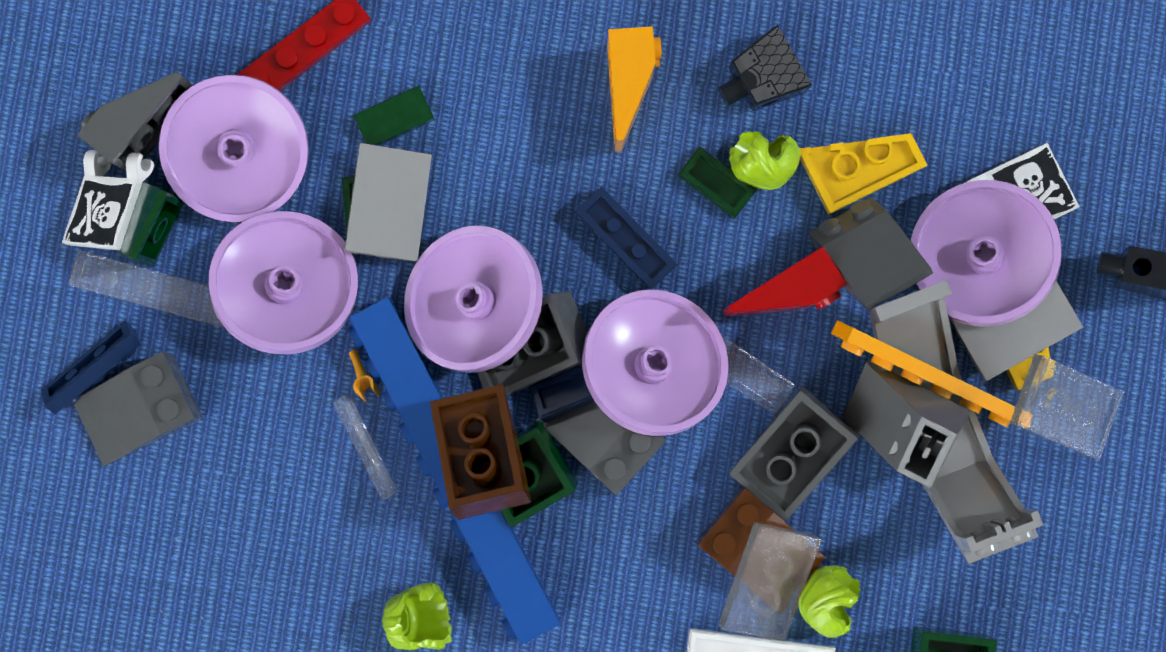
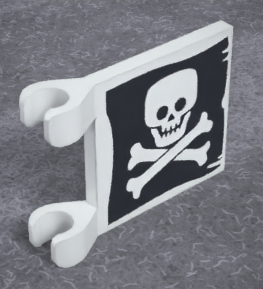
(1040, 175)
(105, 202)

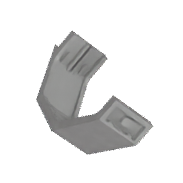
(970, 487)

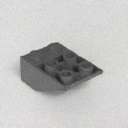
(905, 422)

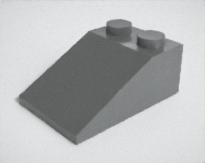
(133, 120)
(871, 253)
(550, 350)
(138, 407)
(603, 445)
(794, 453)

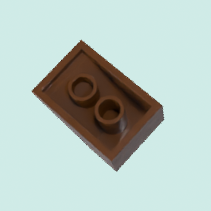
(479, 452)
(731, 528)

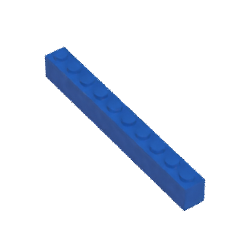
(489, 535)

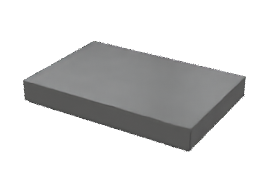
(388, 203)
(1006, 345)

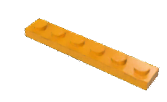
(917, 371)

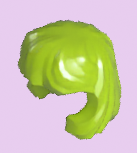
(764, 163)
(825, 599)
(418, 618)

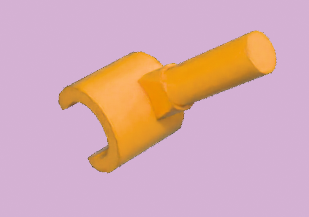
(363, 380)

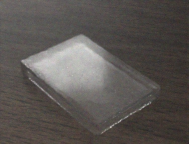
(1066, 407)
(769, 582)

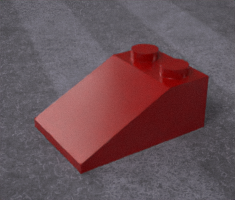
(804, 284)

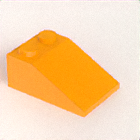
(631, 64)

